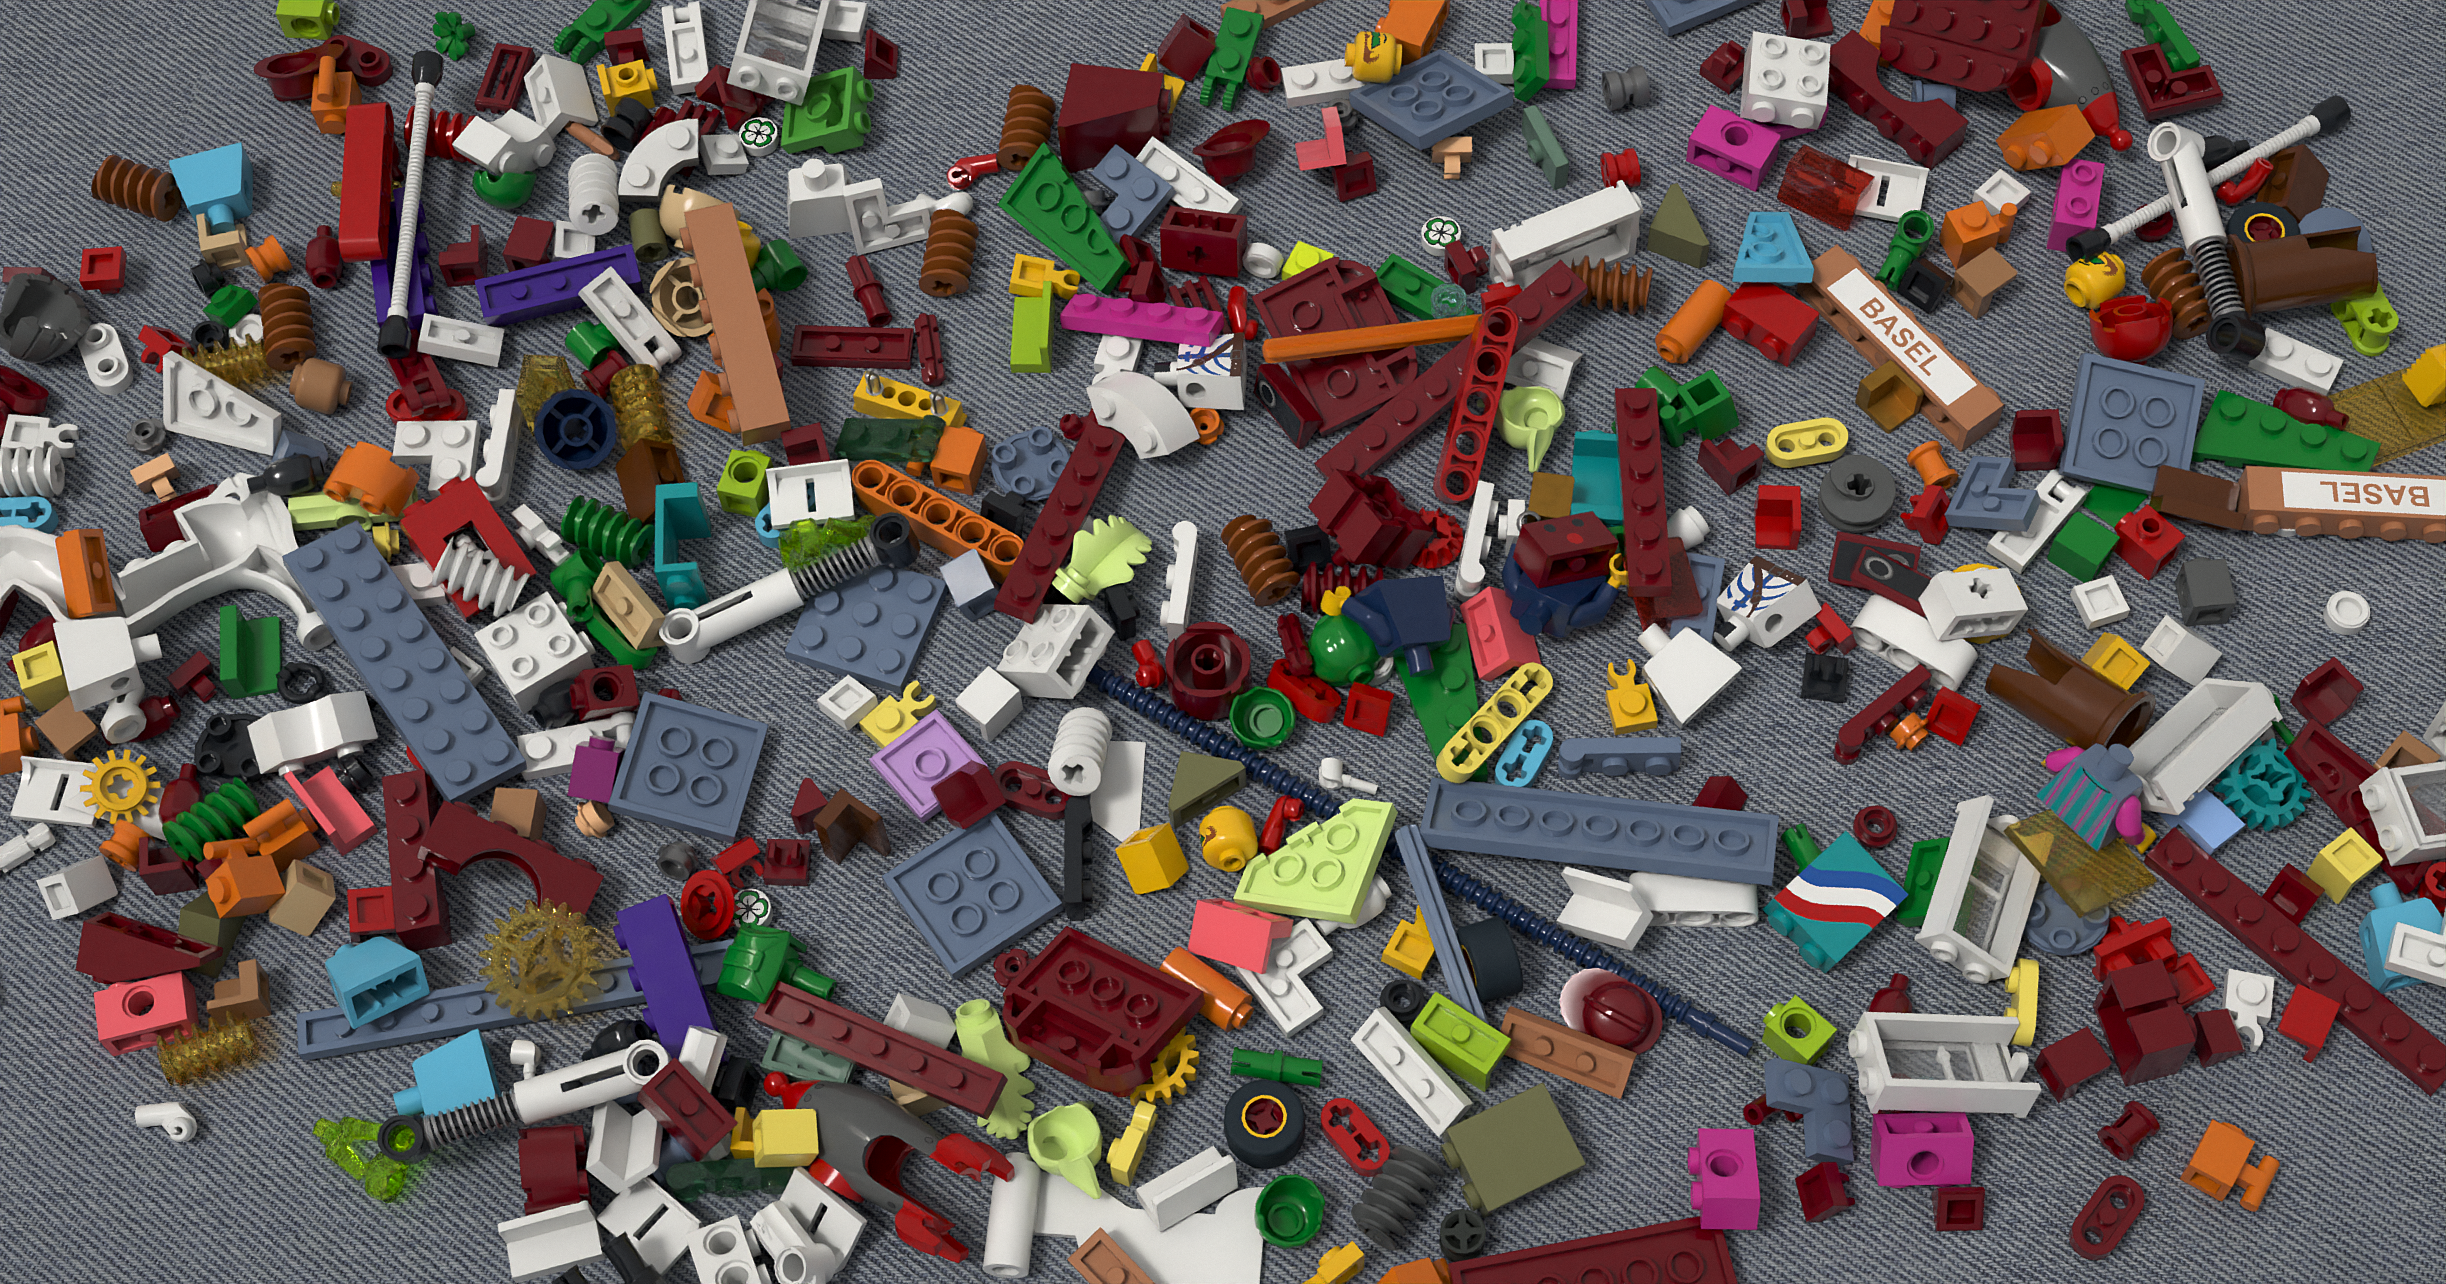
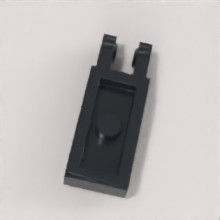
(1077, 854)

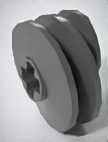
(1856, 494)

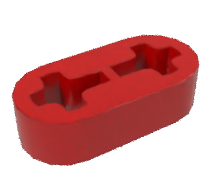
(1307, 693)
(1347, 1143)

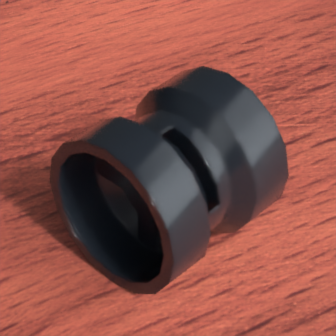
(626, 124)

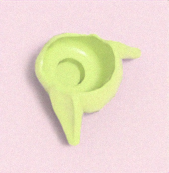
(1529, 420)
(1068, 1144)

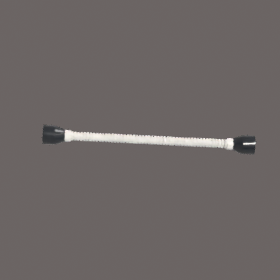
(2323, 118)
(395, 334)

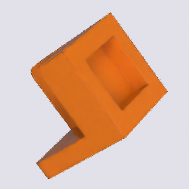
(707, 402)

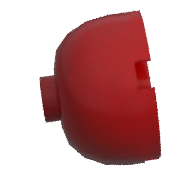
(2132, 328)

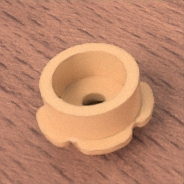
(593, 819)

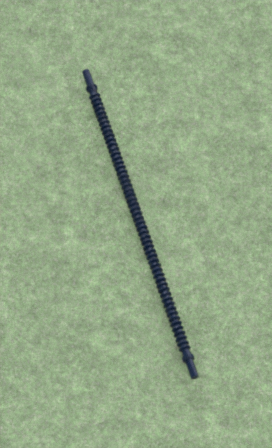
(1703, 1023)

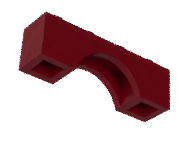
(1923, 129)
(463, 839)
(417, 889)

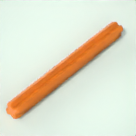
(1368, 339)

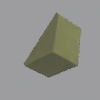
(1677, 231)
(1201, 784)
(202, 922)

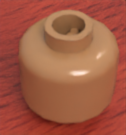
(320, 386)

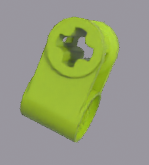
(2367, 322)

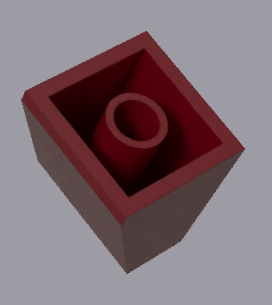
(1110, 108)

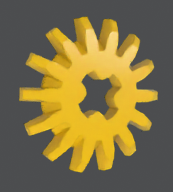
(130, 772)

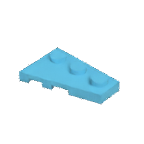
(1772, 251)

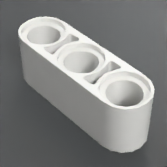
(1909, 640)
(1696, 901)

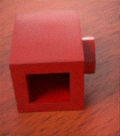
(2147, 541)

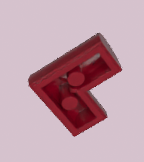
(2164, 92)

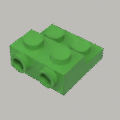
(830, 113)

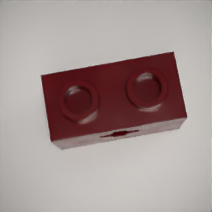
(1203, 241)

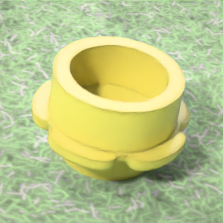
(385, 540)

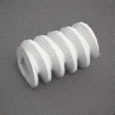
(593, 194)
(33, 474)
(478, 578)
(1080, 751)

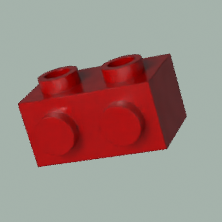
(1770, 320)

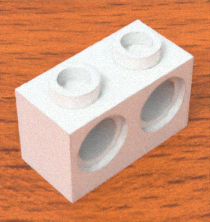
(726, 1254)

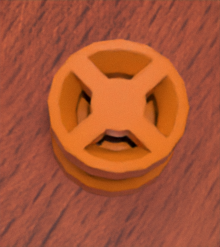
(268, 259)
(124, 845)

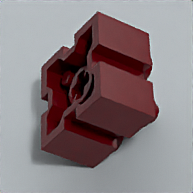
(1369, 521)

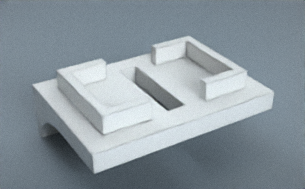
(1903, 192)
(790, 497)
(41, 788)
(636, 1208)
(840, 1224)

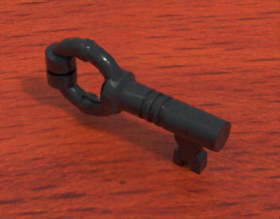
(314, 692)

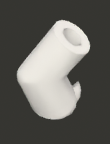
(956, 201)
(172, 1116)

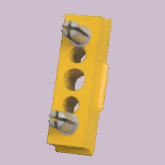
(896, 400)

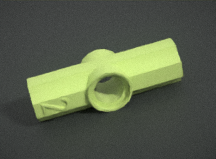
(319, 511)

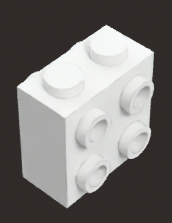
(1785, 80)
(535, 649)
(1055, 651)

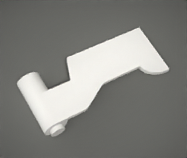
(1192, 1251)

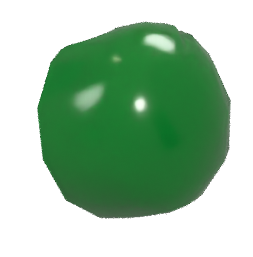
(504, 192)
(1262, 718)
(1289, 1211)

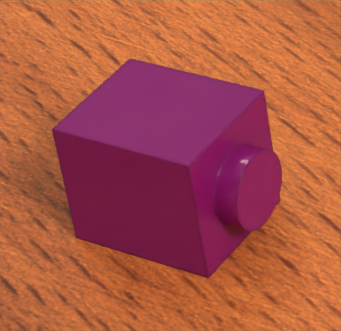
(595, 769)

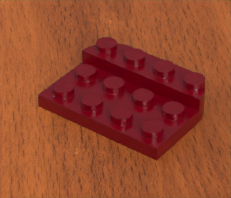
(1964, 41)
(1337, 298)
(1096, 1012)

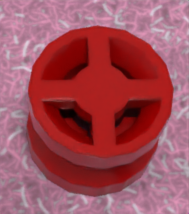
(1620, 167)

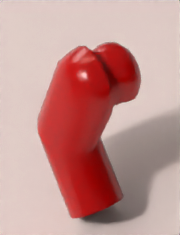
(969, 169)
(2248, 186)
(1237, 313)
(1150, 670)
(1283, 810)

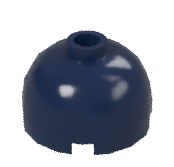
(575, 429)

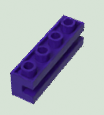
(421, 273)
(551, 286)
(665, 972)

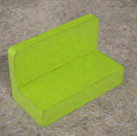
(1033, 332)
(1459, 1040)

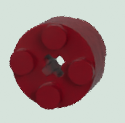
(1207, 670)
(551, 1167)

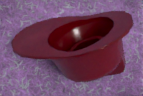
(293, 73)
(1232, 150)
(1611, 1009)

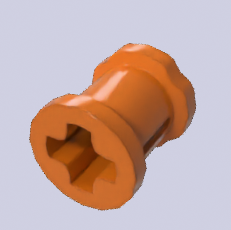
(1932, 465)

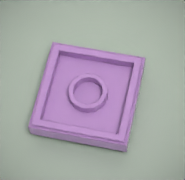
(922, 759)

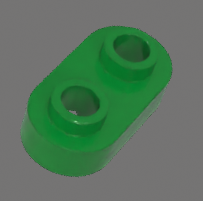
(610, 636)

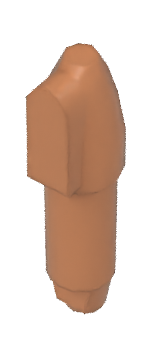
(596, 142)

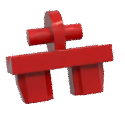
(2133, 945)

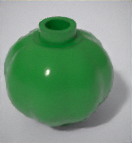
(1342, 652)

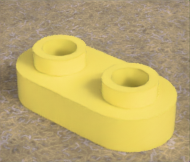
(1804, 441)
(2024, 990)

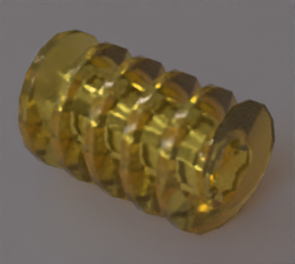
(234, 362)
(640, 405)
(207, 1049)

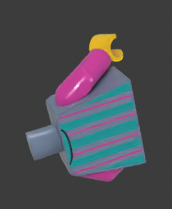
(2097, 795)

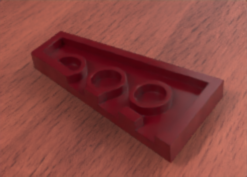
(2336, 776)

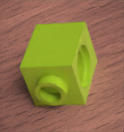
(308, 18)
(744, 497)
(1797, 1013)

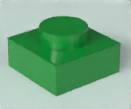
(229, 305)

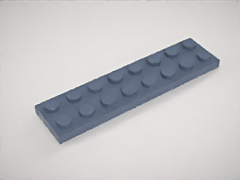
(404, 663)
(1601, 831)

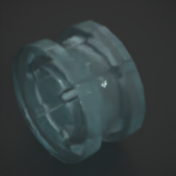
(1454, 294)

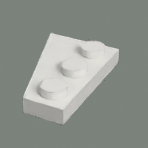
(214, 410)

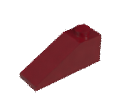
(127, 949)

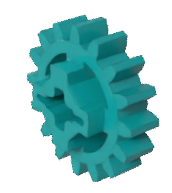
(2262, 785)

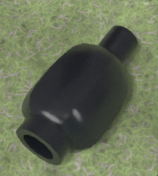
(2221, 150)
(289, 476)
(555, 705)
(618, 1037)

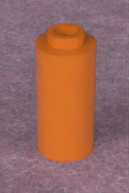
(1692, 322)
(1226, 1002)

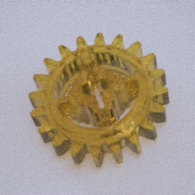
(539, 975)

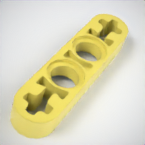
(1495, 722)

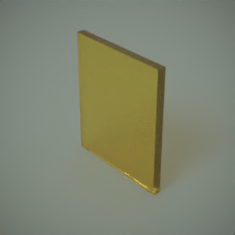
(2074, 869)

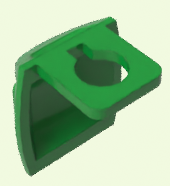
(755, 962)

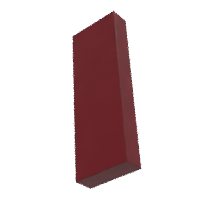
(853, 347)

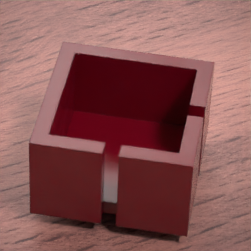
(2144, 1022)

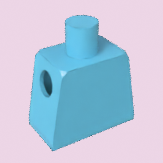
(217, 185)
(2377, 929)
(375, 979)
(450, 1076)

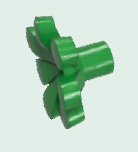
(452, 34)

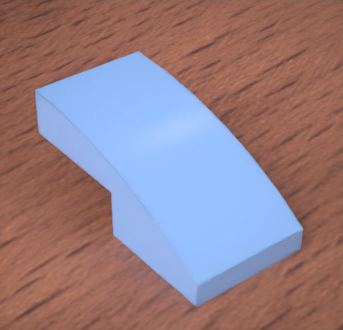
(2206, 821)

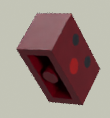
(1565, 549)

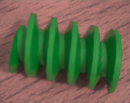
(607, 533)
(211, 820)

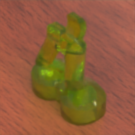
(806, 540)
(382, 1175)

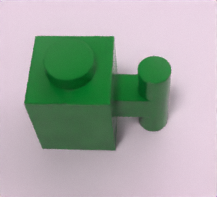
(1705, 408)

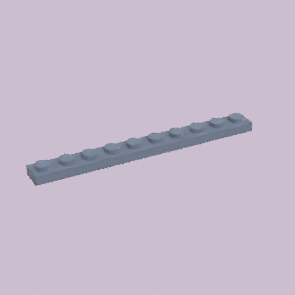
(471, 1008)

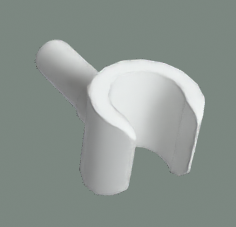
(1332, 777)
(525, 1054)

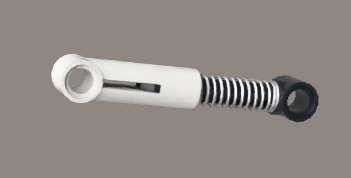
(2204, 237)
(785, 590)
(530, 1101)

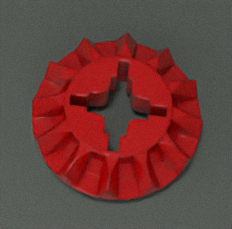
(1441, 550)
(696, 906)

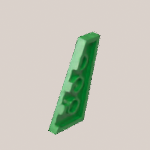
(1062, 218)
(2263, 435)
(1445, 697)

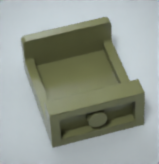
(1511, 1150)

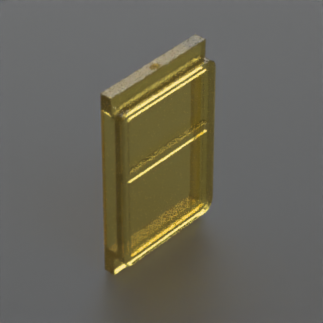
(2391, 415)

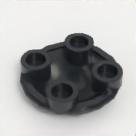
(227, 750)

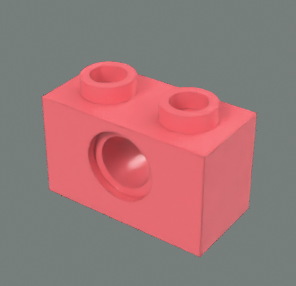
(120, 1005)

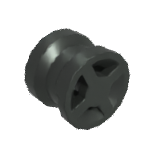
(1463, 1226)

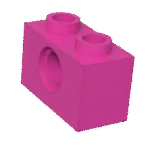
(1714, 147)
(2075, 201)
(1901, 1136)
(1726, 1179)

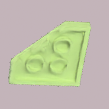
(1323, 866)

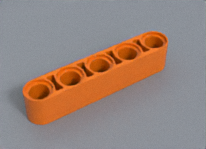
(930, 507)

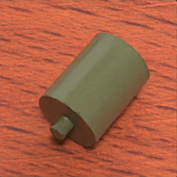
(648, 235)

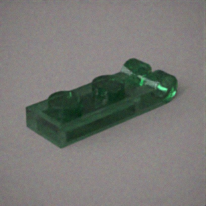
(890, 439)
(725, 1178)

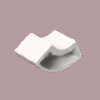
(506, 144)
(657, 159)
(1142, 413)
(312, 733)

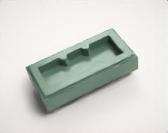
(1544, 147)
(804, 1062)

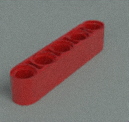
(366, 182)
(1489, 390)

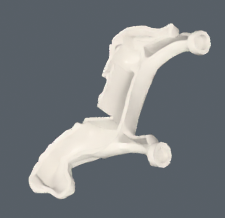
(225, 549)

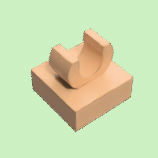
(1452, 152)
(157, 476)

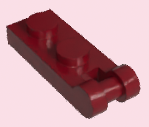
(417, 375)
(1882, 714)

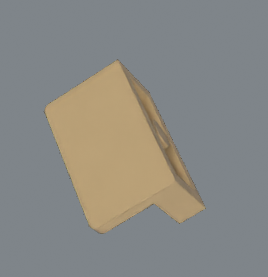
(628, 606)

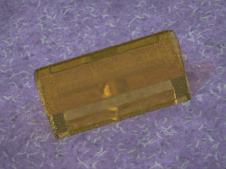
(539, 380)

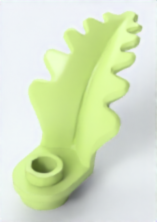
(1102, 558)
(986, 1044)

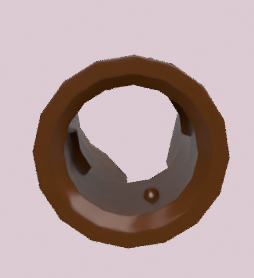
(2301, 270)
(2071, 698)

